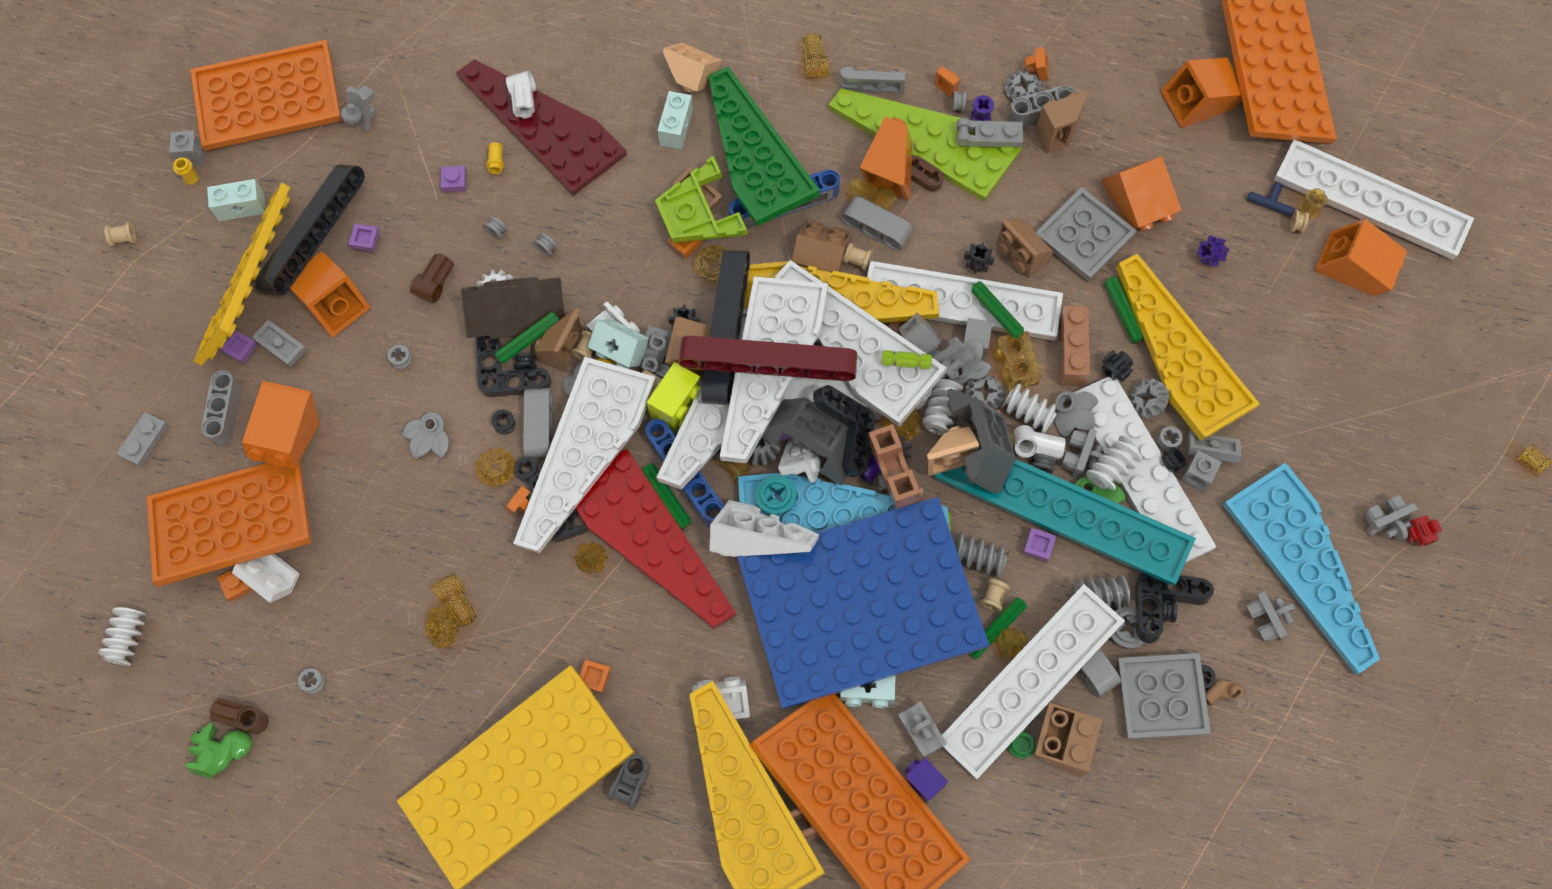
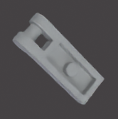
(872, 81)
(989, 133)

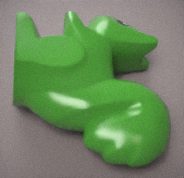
(215, 756)

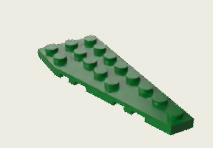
(760, 164)

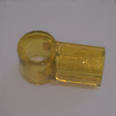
(815, 61)
(882, 196)
(452, 595)

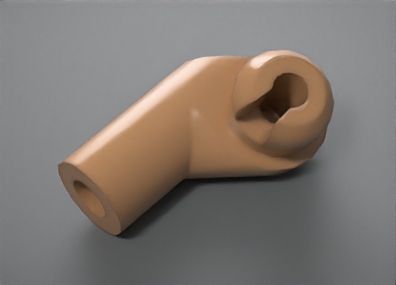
(1223, 689)

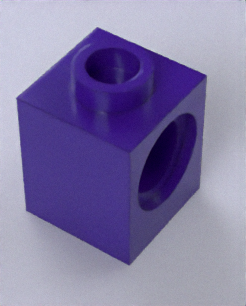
(924, 779)

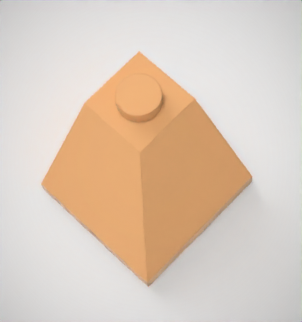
(690, 66)
(951, 450)

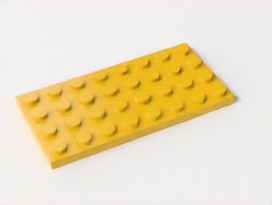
(515, 777)

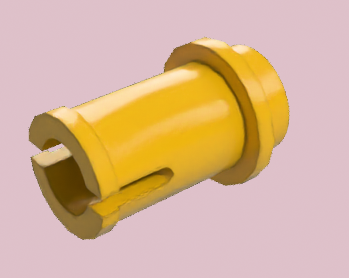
(494, 161)
(185, 169)

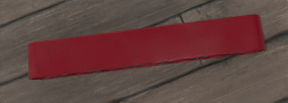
(768, 358)

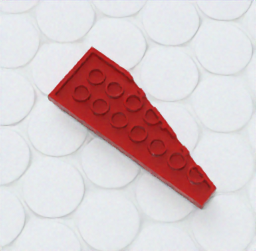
(637, 524)

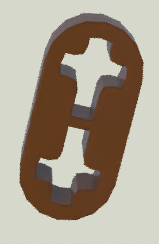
(924, 172)

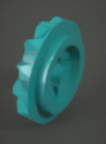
(777, 483)

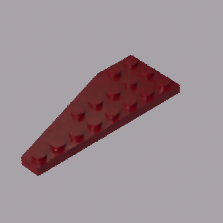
(559, 137)

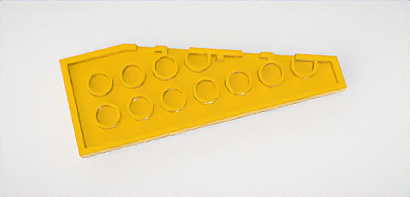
(878, 299)
(231, 304)
(1189, 366)
(751, 822)

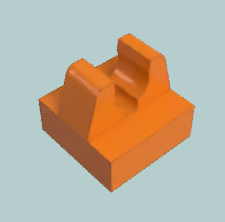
(1038, 64)
(518, 501)

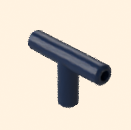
(1271, 201)

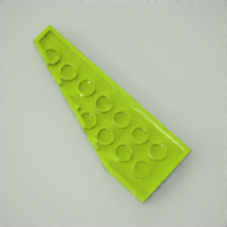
(933, 139)

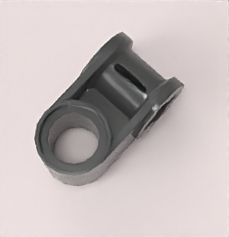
(629, 782)

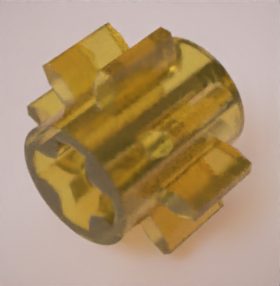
(591, 557)
(1011, 642)

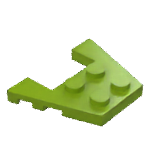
(688, 213)

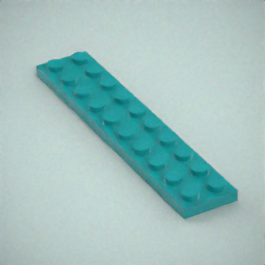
(1085, 519)

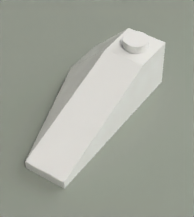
(747, 532)

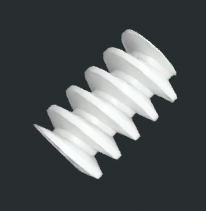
(1030, 408)
(938, 413)
(1114, 463)
(121, 635)

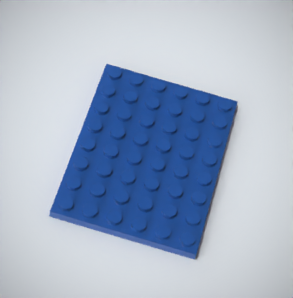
(863, 604)

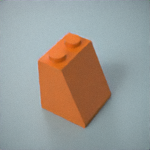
(1202, 90)
(890, 158)
(1143, 194)
(1362, 258)
(329, 294)
(280, 425)

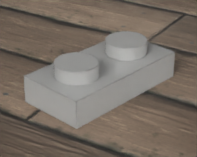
(279, 343)
(142, 439)
(1216, 446)

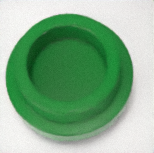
(1022, 746)

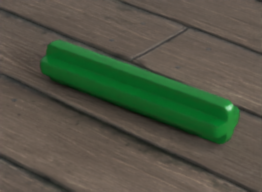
(1124, 309)
(997, 310)
(526, 338)
(667, 497)
(1001, 623)

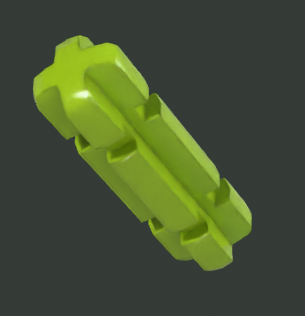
(906, 359)

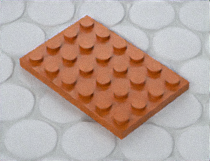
(265, 95)
(226, 521)

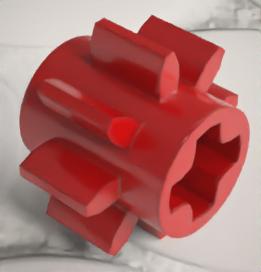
(1424, 531)

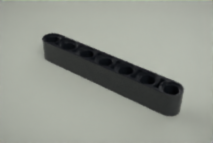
(310, 230)
(727, 320)

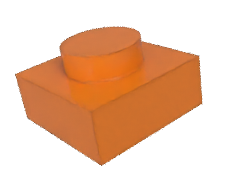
(946, 81)
(685, 248)
(232, 586)
(595, 675)

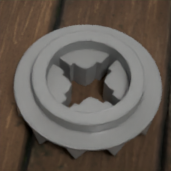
(1013, 82)
(995, 398)
(1153, 406)
(1124, 638)

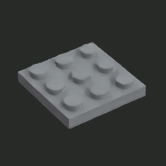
(1085, 234)
(1163, 696)

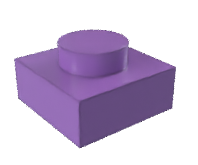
(453, 178)
(364, 238)
(239, 347)
(1039, 544)

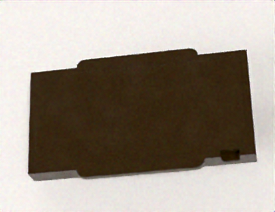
(510, 305)

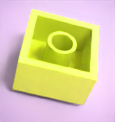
(674, 396)

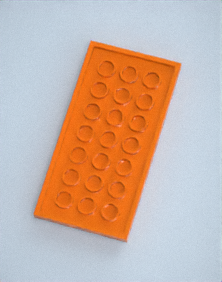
(1278, 70)
(858, 799)

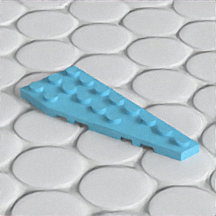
(821, 503)
(1292, 538)

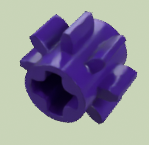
(1213, 251)

